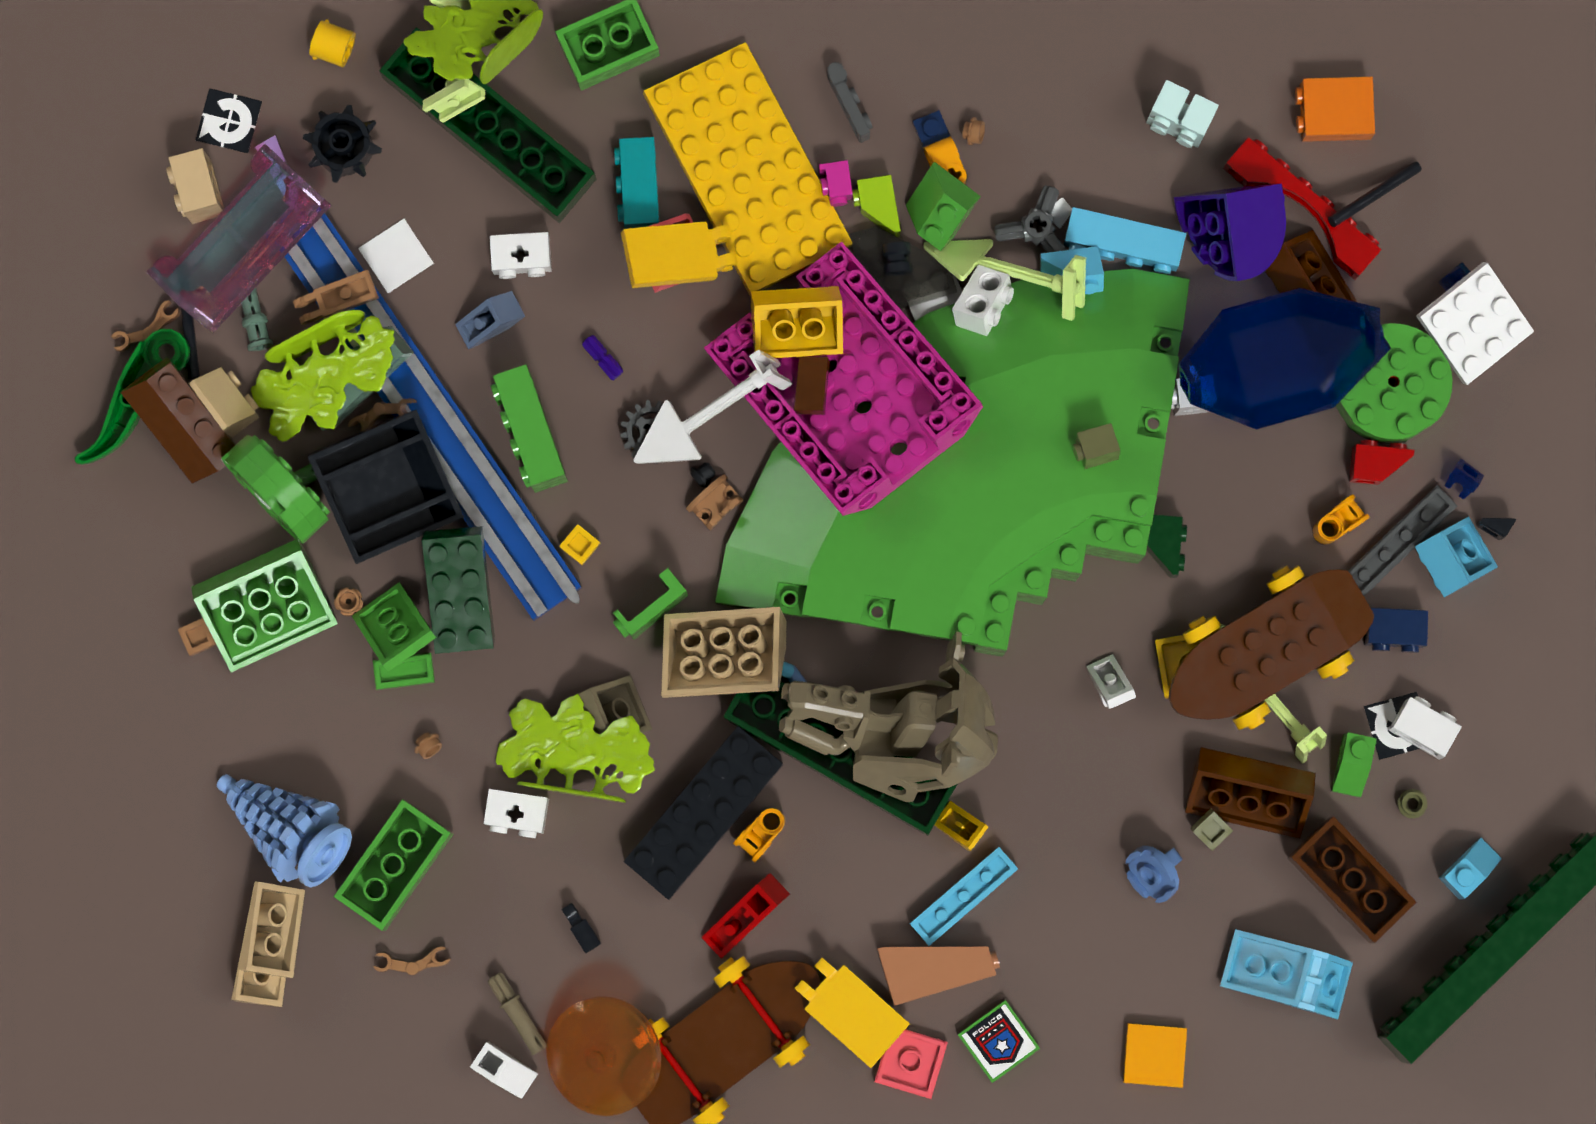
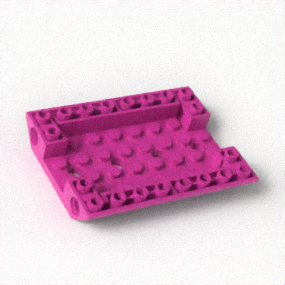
(882, 363)

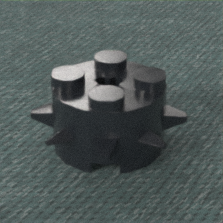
(347, 128)

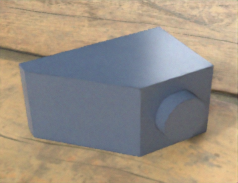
(490, 319)

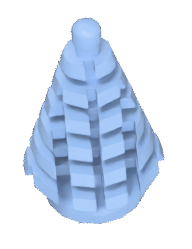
(289, 830)

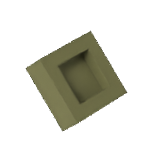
(1211, 829)

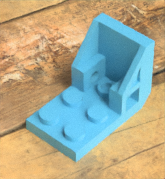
(1286, 973)

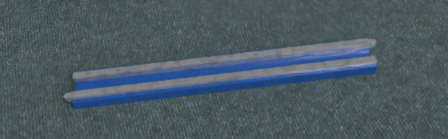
(479, 485)

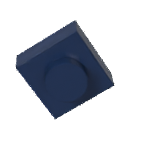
(930, 128)

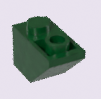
(1165, 543)

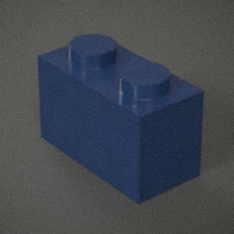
(1398, 629)

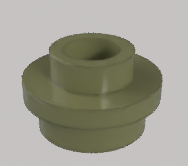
(1421, 803)

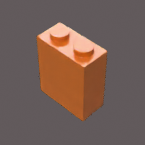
(1336, 109)

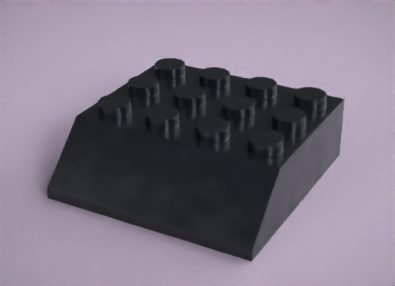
(385, 486)

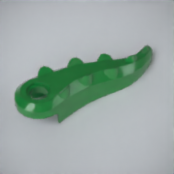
(121, 417)

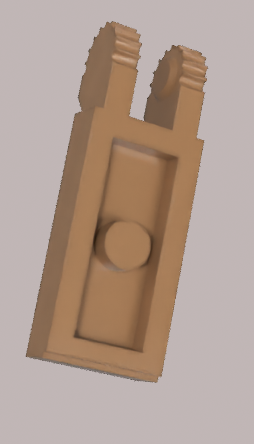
(338, 297)

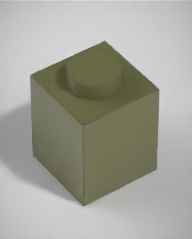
(1096, 446)

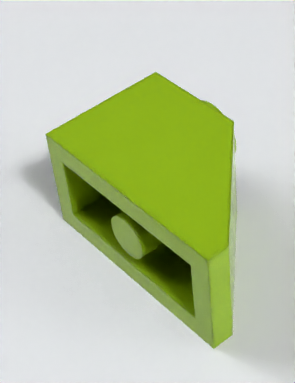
(878, 202)

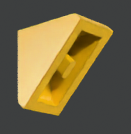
(960, 826)

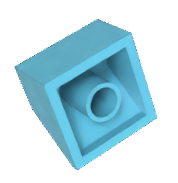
(1456, 556)

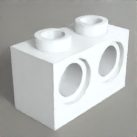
(983, 300)

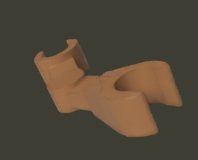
(160, 321)
(380, 408)
(413, 967)

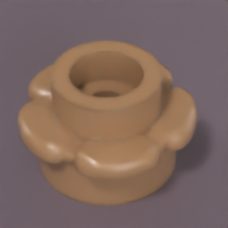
(974, 131)
(343, 595)
(428, 745)

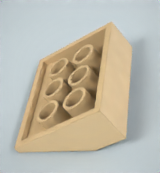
(723, 652)

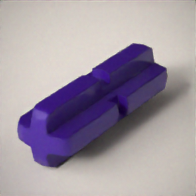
(606, 361)

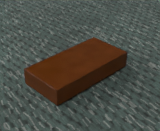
(811, 385)

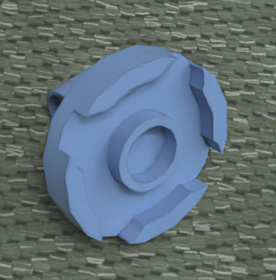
(1154, 872)

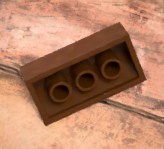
(1307, 266)
(179, 420)
(1251, 792)

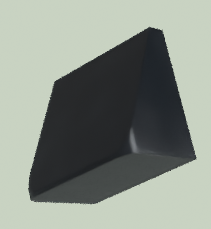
(1496, 527)

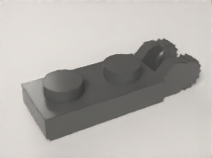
(848, 100)

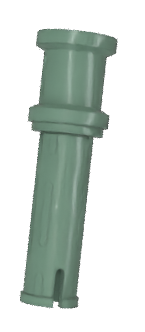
(255, 321)

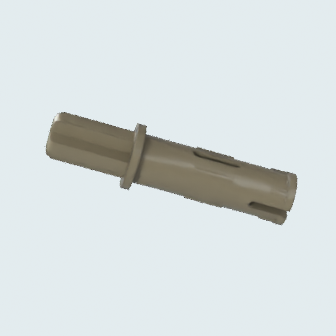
(517, 1013)

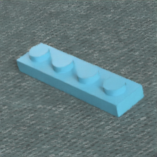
(963, 896)

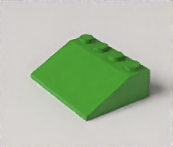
(263, 605)

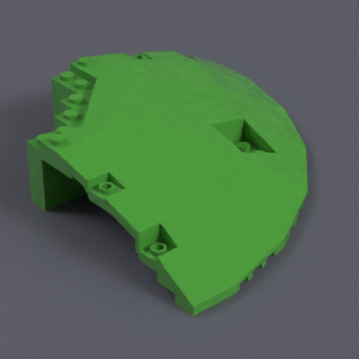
(1004, 499)

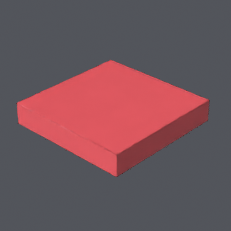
(912, 1063)

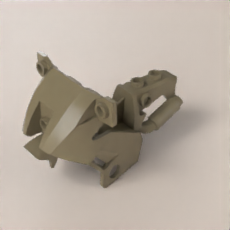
(899, 723)

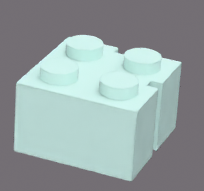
(1180, 119)

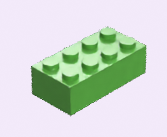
(530, 429)
(393, 865)

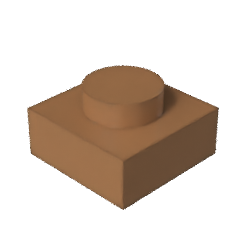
(196, 637)

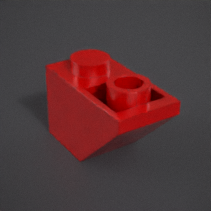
(1375, 463)

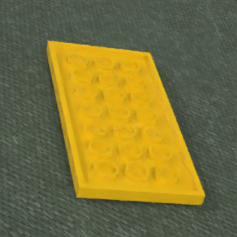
(747, 167)

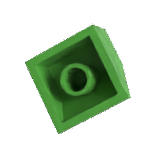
(940, 206)

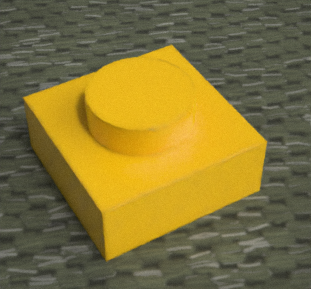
(579, 544)

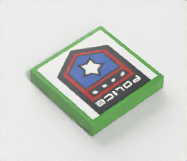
(998, 1041)

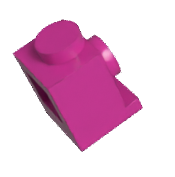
(837, 182)

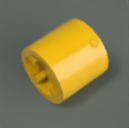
(332, 43)

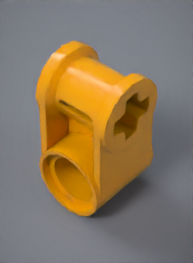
(946, 155)
(1343, 518)
(759, 835)

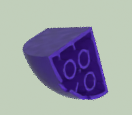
(1235, 228)

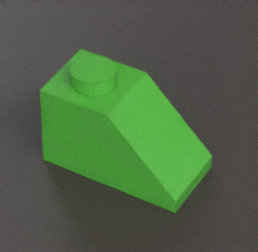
(1353, 764)

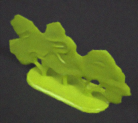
(469, 30)
(320, 381)
(571, 744)

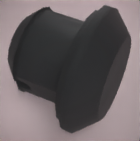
(703, 474)

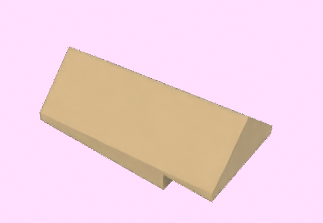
(269, 944)

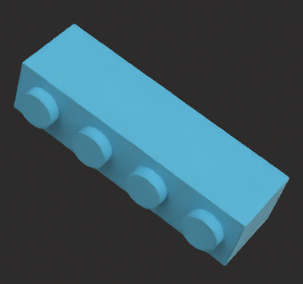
(1125, 240)

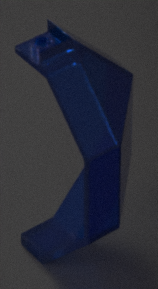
(1282, 357)

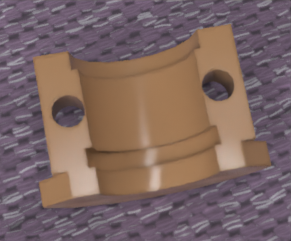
(715, 502)

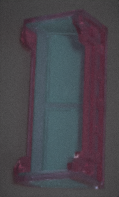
(242, 242)

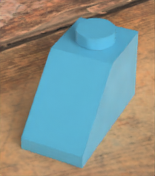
(1055, 262)
(1470, 869)

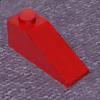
(745, 915)

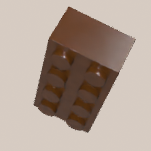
(1351, 880)

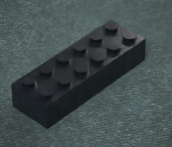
(703, 813)

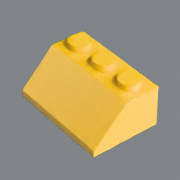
(797, 321)

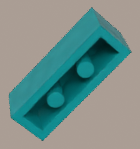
(637, 182)

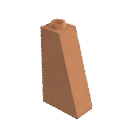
(930, 970)

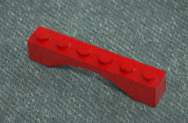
(1349, 246)

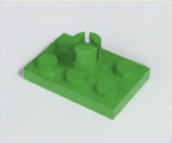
(393, 627)

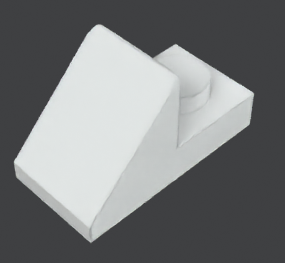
(1110, 682)

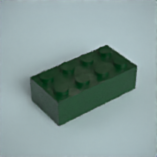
(458, 589)

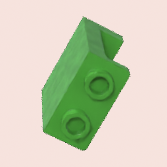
(675, 594)

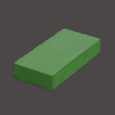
(412, 671)

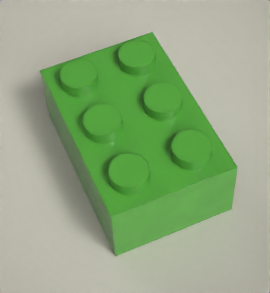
(607, 43)

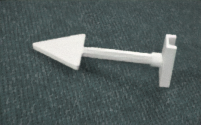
(670, 437)

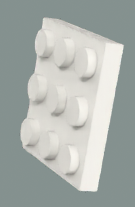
(1475, 323)

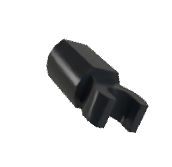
(581, 929)

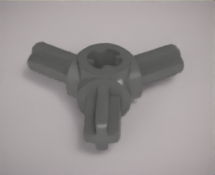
(1042, 214)

